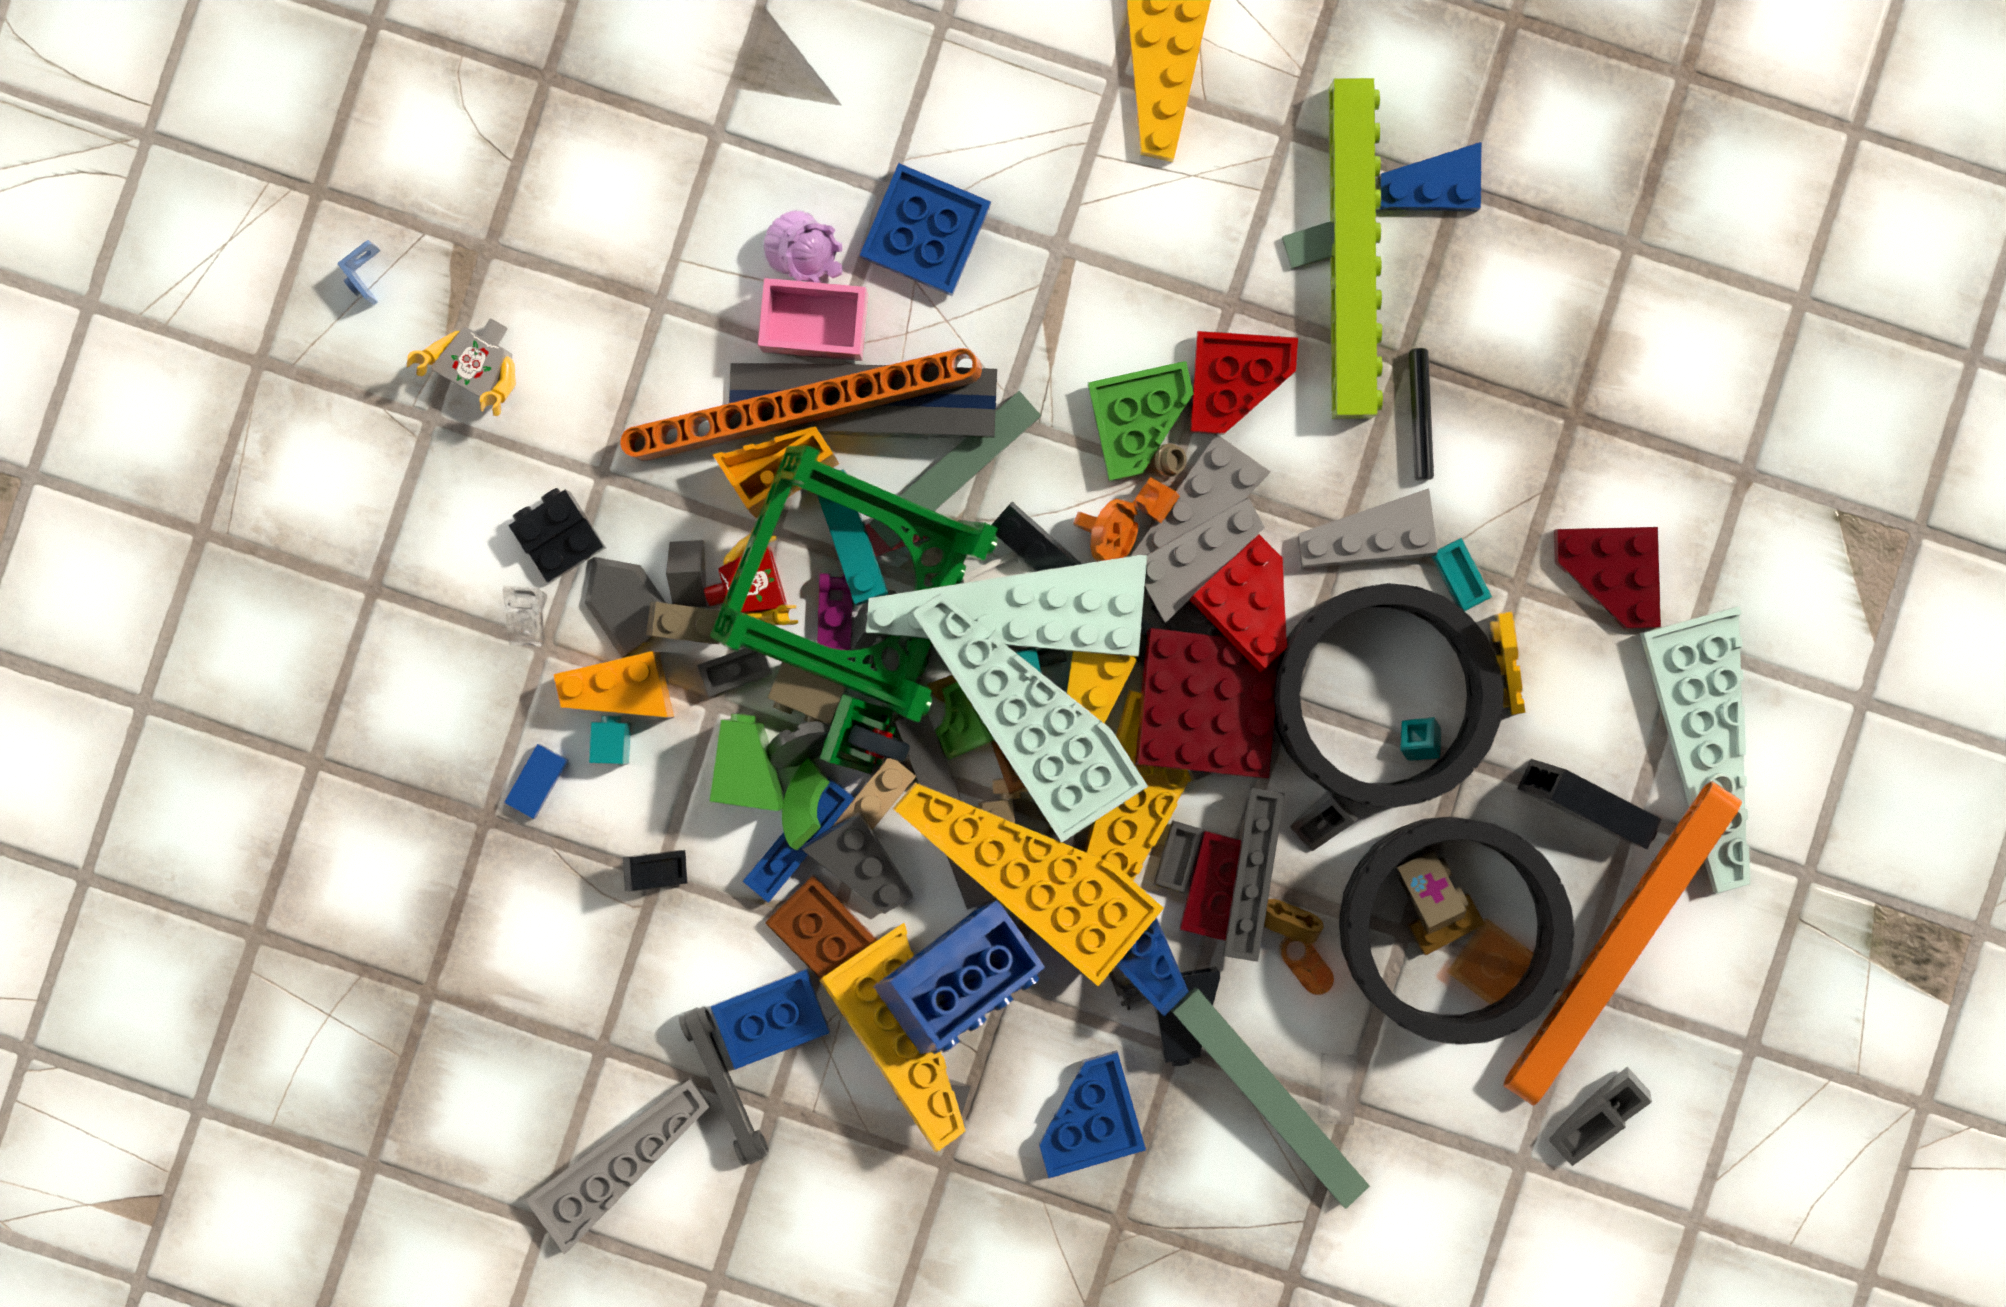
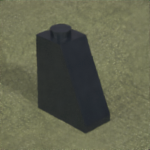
(1176, 1041)

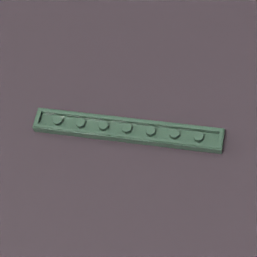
(1270, 1097)

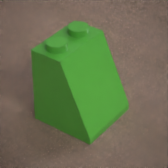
(743, 766)

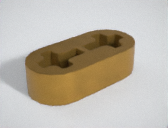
(1292, 921)

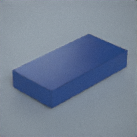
(536, 781)

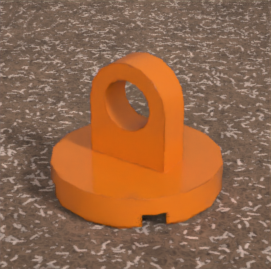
(1112, 531)

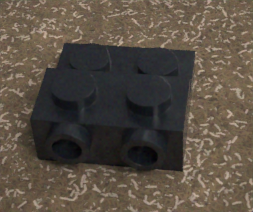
(556, 534)

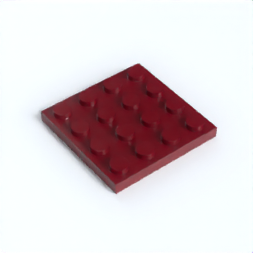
(1204, 706)

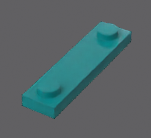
(854, 551)

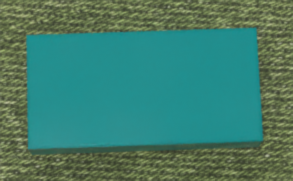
(1461, 575)

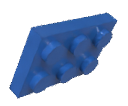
(770, 1019)

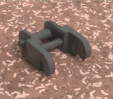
(1120, 992)

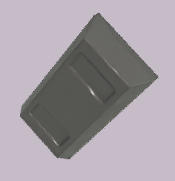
(1178, 857)

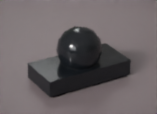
(654, 870)

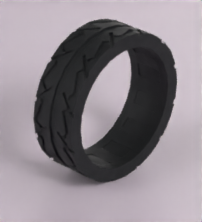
(1482, 707)
(1553, 938)

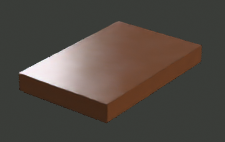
(819, 928)

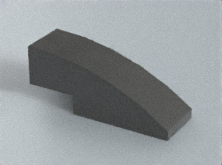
(1601, 1116)

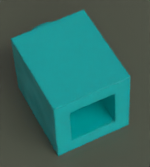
(610, 741)

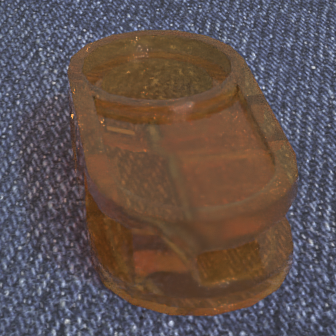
(1309, 969)

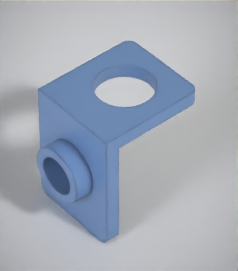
(350, 265)

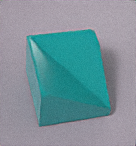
(1420, 739)

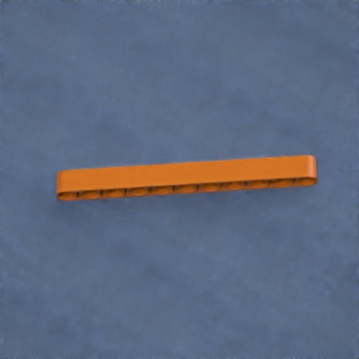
(784, 402)
(1622, 943)

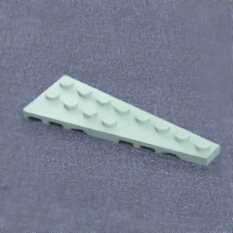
(1063, 608)
(1701, 702)

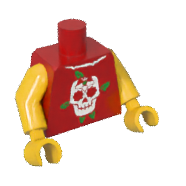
(766, 596)

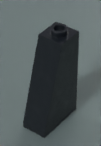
(1589, 803)

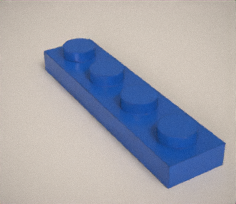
(781, 859)

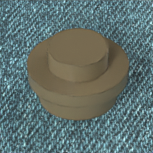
(1170, 460)

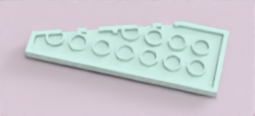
(1051, 740)

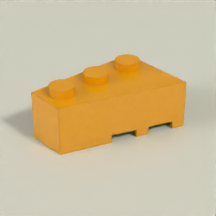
(618, 686)

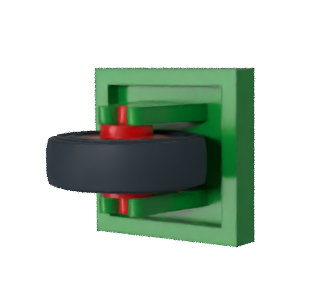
(862, 736)

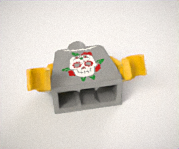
(472, 363)

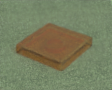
(1491, 963)

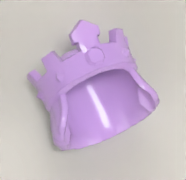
(802, 247)

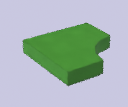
(962, 726)

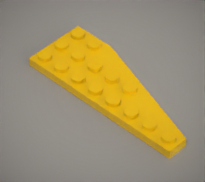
(1060, 892)

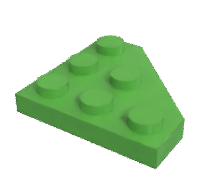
(1136, 415)

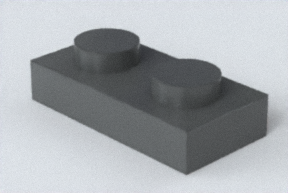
(733, 670)

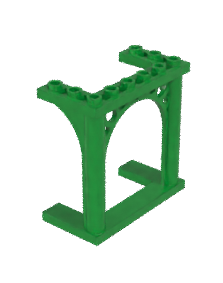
(952, 537)

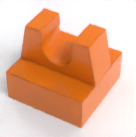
(1156, 500)

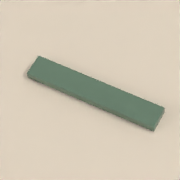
(965, 461)

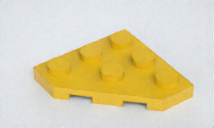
(1504, 632)

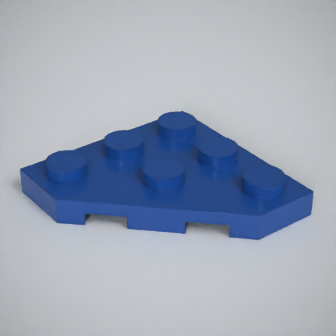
(1093, 1120)

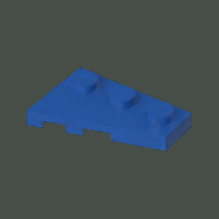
(1436, 183)
(1154, 969)

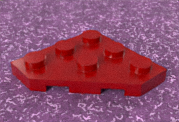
(1236, 375)
(1249, 602)

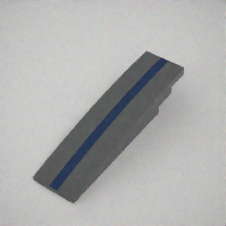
(941, 414)

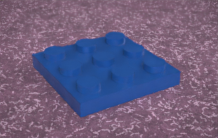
(925, 229)

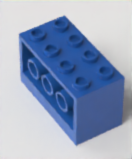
(968, 975)

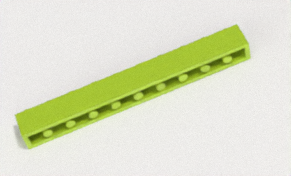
(1354, 249)

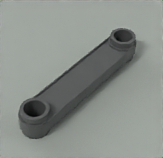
(749, 1144)

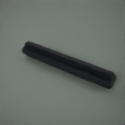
(1421, 414)

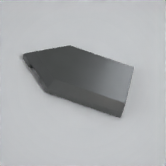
(620, 602)

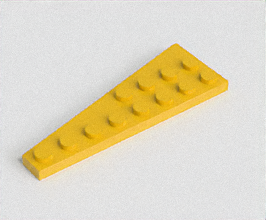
(1135, 826)

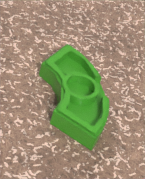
(801, 803)

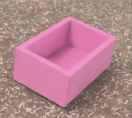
(813, 319)

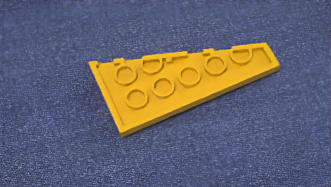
(1164, 58)
(915, 1077)

